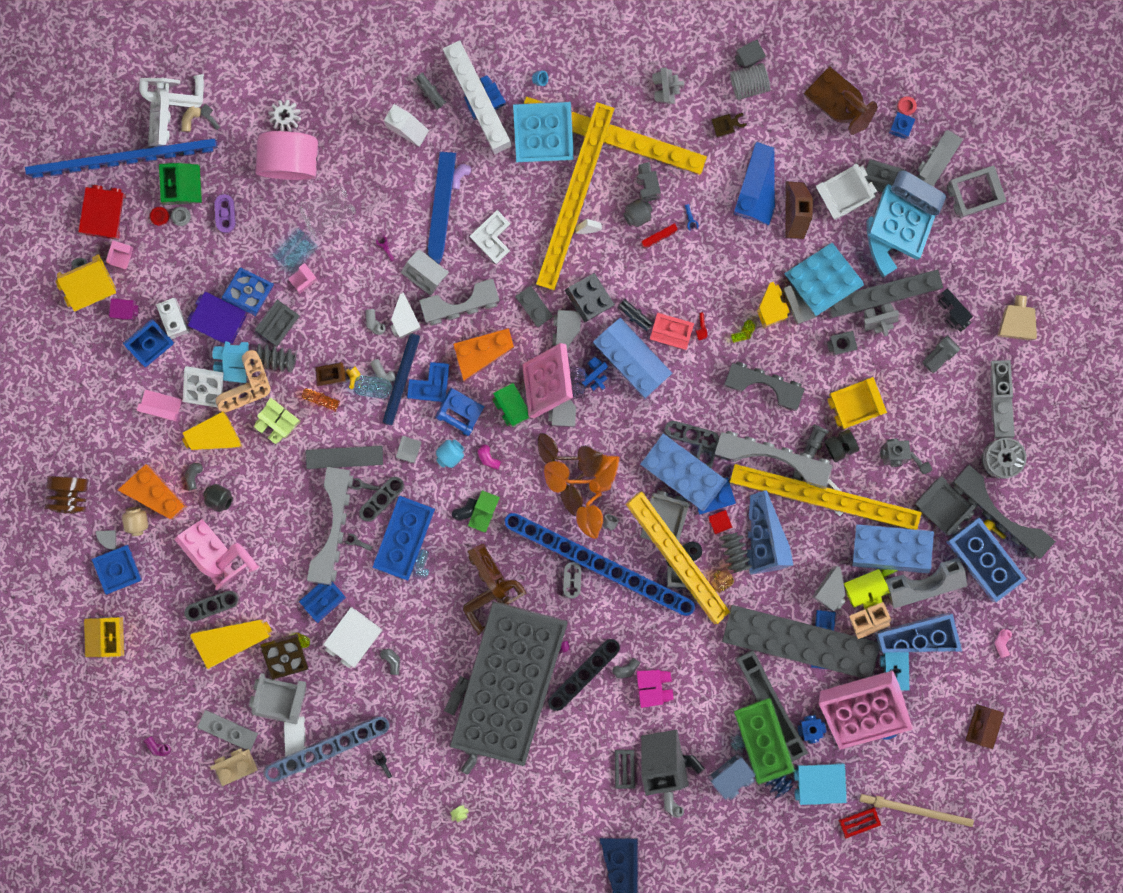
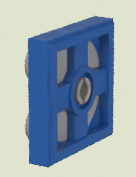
(247, 291)

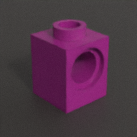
(123, 309)

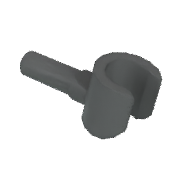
(206, 111)
(925, 467)
(365, 485)
(357, 542)

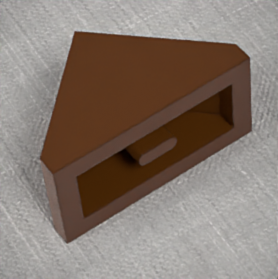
(331, 374)

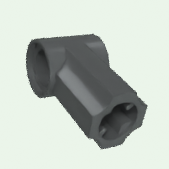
(944, 351)

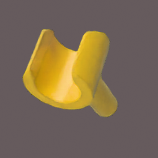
(353, 374)
(990, 525)

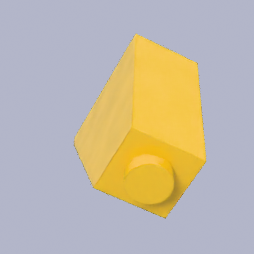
(212, 434)

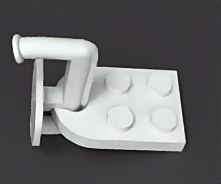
(159, 105)

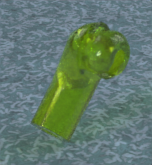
(745, 333)

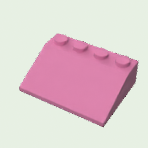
(865, 710)

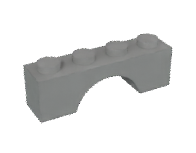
(483, 296)
(947, 578)

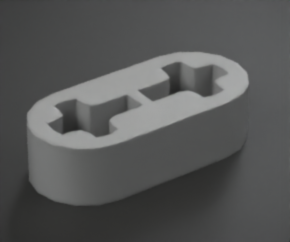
(577, 580)

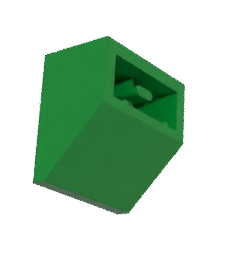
(180, 183)
(512, 405)

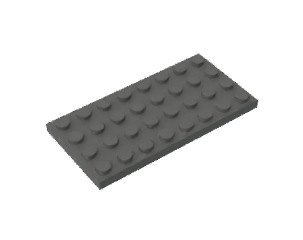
(508, 683)

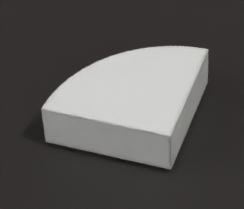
(588, 226)

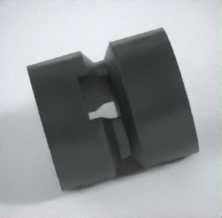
(835, 448)

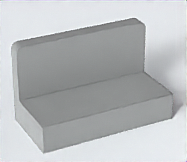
(424, 272)
(798, 307)

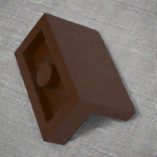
(984, 726)

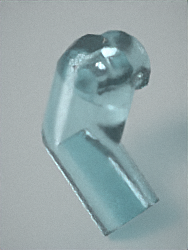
(420, 563)

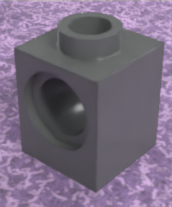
(749, 54)
(850, 343)

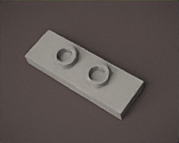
(227, 730)

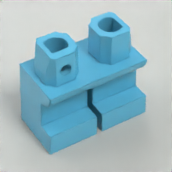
(232, 361)

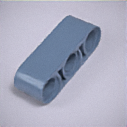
(918, 193)

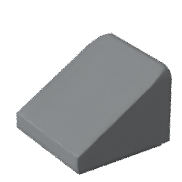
(673, 580)

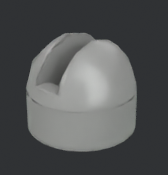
(610, 524)

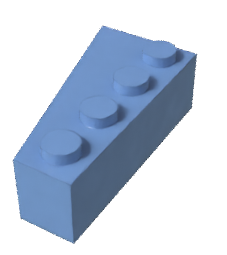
(924, 635)

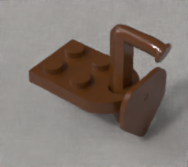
(836, 95)
(498, 586)

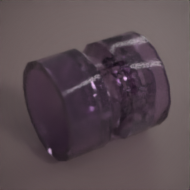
(577, 376)

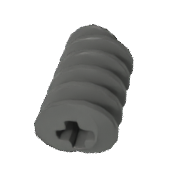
(277, 358)
(735, 552)

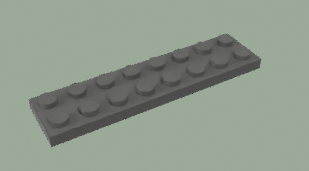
(800, 642)

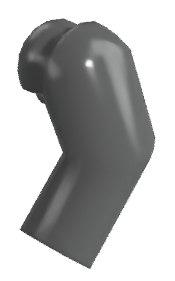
(393, 659)

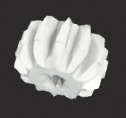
(277, 119)

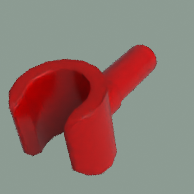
(702, 333)

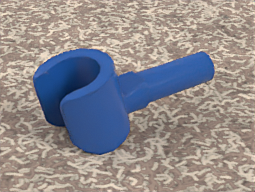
(690, 217)

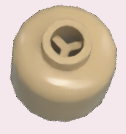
(135, 521)

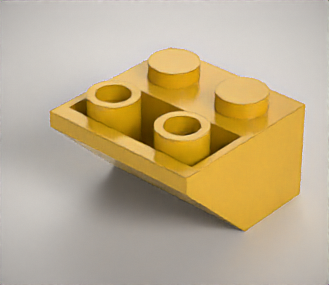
(771, 308)
(104, 637)

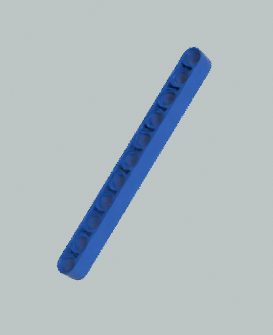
(606, 571)

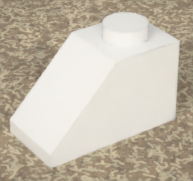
(403, 318)

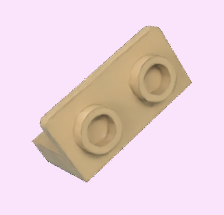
(235, 767)

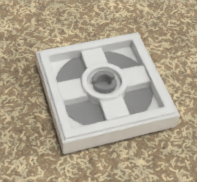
(202, 386)

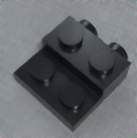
(958, 315)

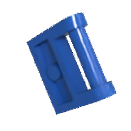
(463, 406)

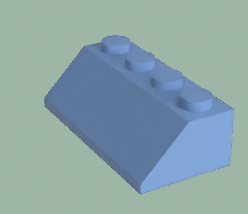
(632, 358)

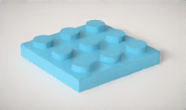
(543, 131)
(901, 224)
(824, 279)

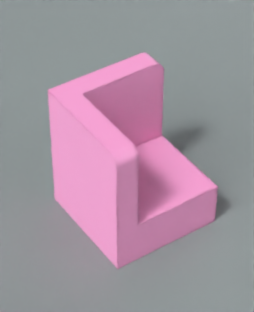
(119, 255)
(302, 278)

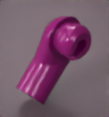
(157, 749)

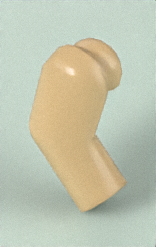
(188, 116)

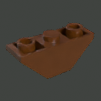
(797, 210)

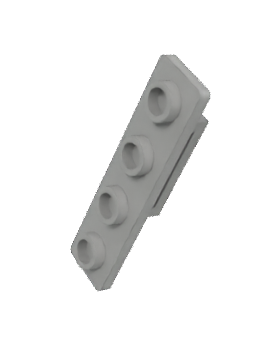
(939, 158)

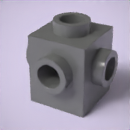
(895, 452)

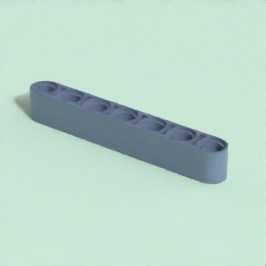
(316, 748)

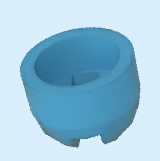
(540, 78)

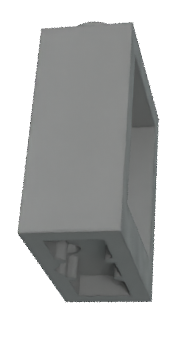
(994, 183)

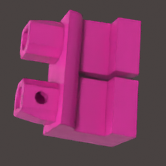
(653, 696)

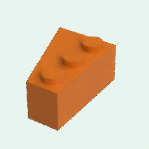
(482, 351)
(153, 492)

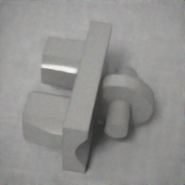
(670, 86)
(882, 322)

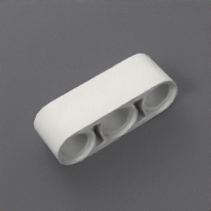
(294, 740)

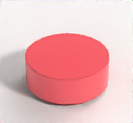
(906, 106)

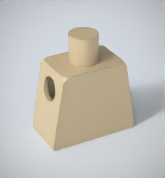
(1018, 321)

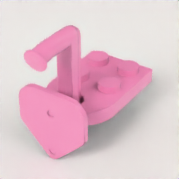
(211, 554)

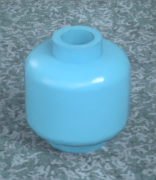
(450, 453)

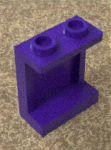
(217, 318)

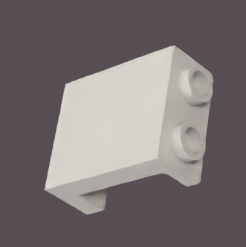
(847, 191)
(352, 638)

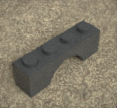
(787, 393)

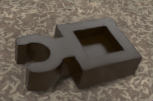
(725, 125)

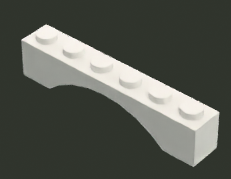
(477, 97)

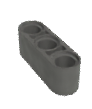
(372, 502)
(203, 609)

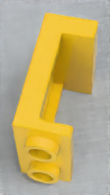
(86, 284)
(856, 403)

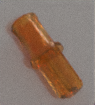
(320, 399)

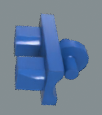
(598, 367)

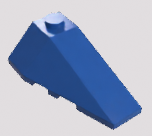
(757, 192)

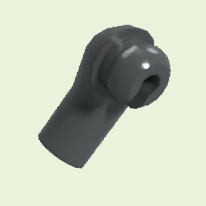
(190, 475)
(626, 671)
(470, 763)

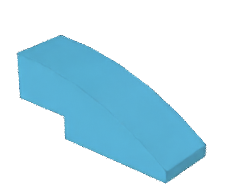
(879, 253)

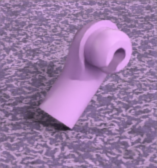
(459, 172)

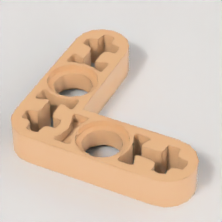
(254, 384)

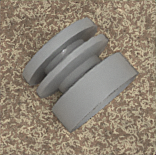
(993, 458)

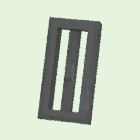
(624, 786)

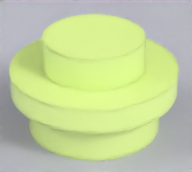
(459, 814)

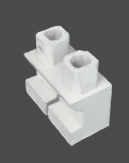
(172, 318)

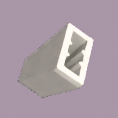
(405, 125)

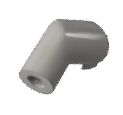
(372, 324)
(380, 373)
(671, 807)

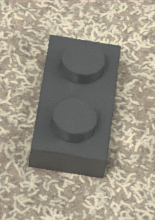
(534, 306)

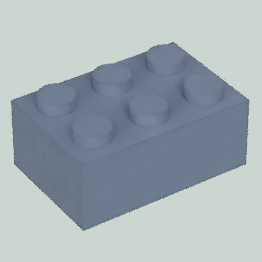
(732, 777)

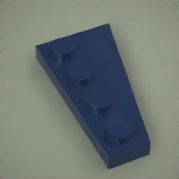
(621, 863)

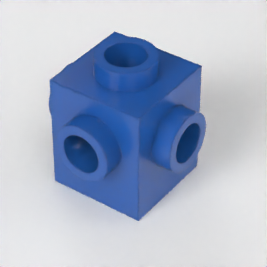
(803, 729)

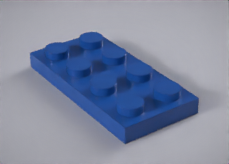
(403, 538)

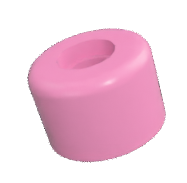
(286, 155)

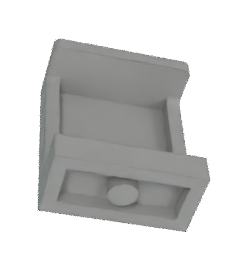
(671, 511)
(277, 699)

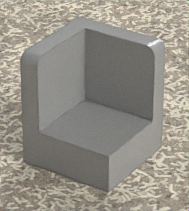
(408, 449)

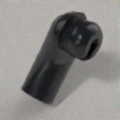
(464, 512)
(692, 761)

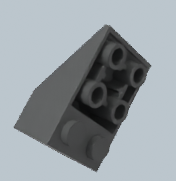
(662, 763)

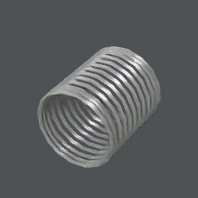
(744, 77)

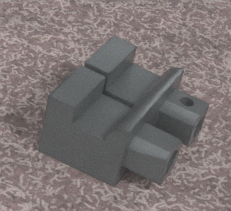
(649, 181)

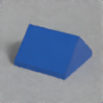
(148, 343)

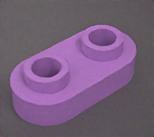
(223, 214)

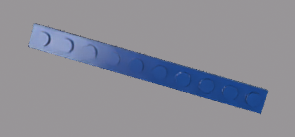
(129, 157)

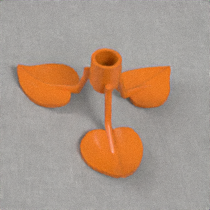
(589, 517)

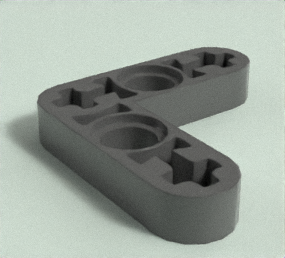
(703, 447)

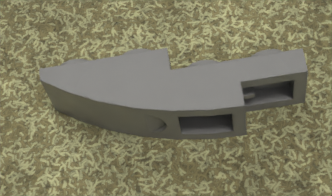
(1002, 399)

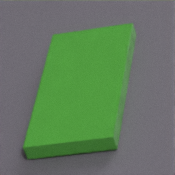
(764, 741)

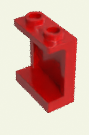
(101, 212)

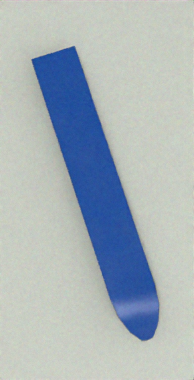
(441, 205)

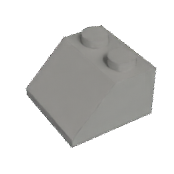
(831, 590)

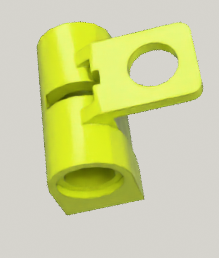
(866, 589)

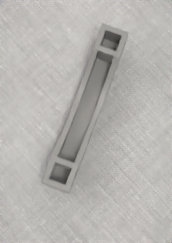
(567, 329)
(736, 448)
(322, 566)

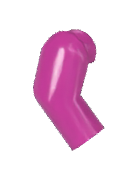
(486, 459)

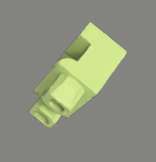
(270, 415)

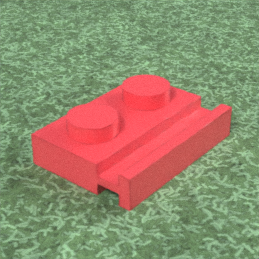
(671, 331)

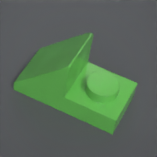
(483, 511)

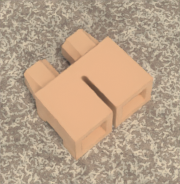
(869, 622)

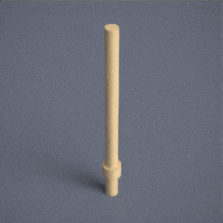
(880, 802)

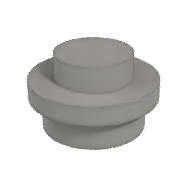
(181, 216)

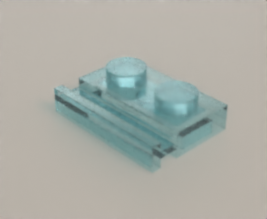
(295, 250)

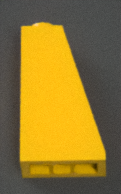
(225, 642)

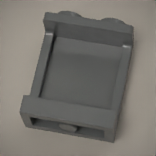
(944, 506)

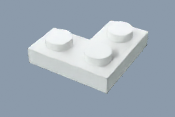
(487, 236)

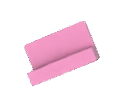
(160, 405)

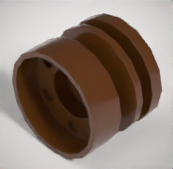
(66, 494)

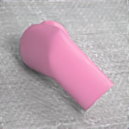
(1001, 641)

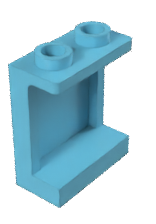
(820, 784)

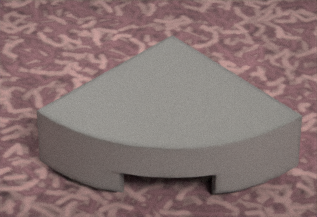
(107, 539)

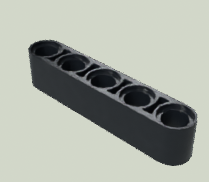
(593, 671)

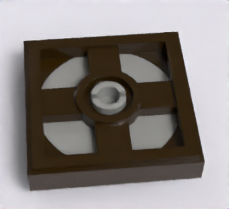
(284, 656)

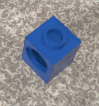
(901, 125)

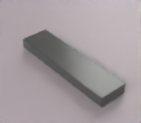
(344, 457)

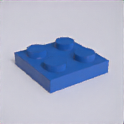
(117, 569)

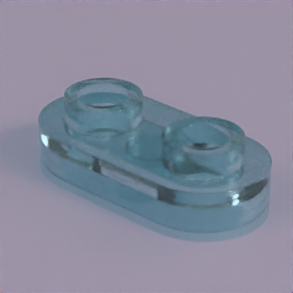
(371, 387)

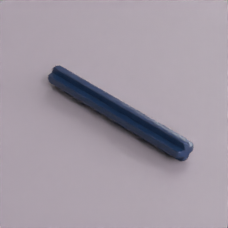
(401, 379)

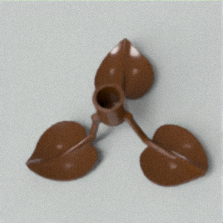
(588, 462)

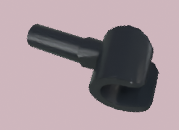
(382, 762)

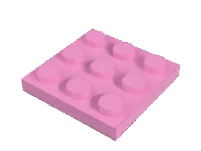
(547, 380)

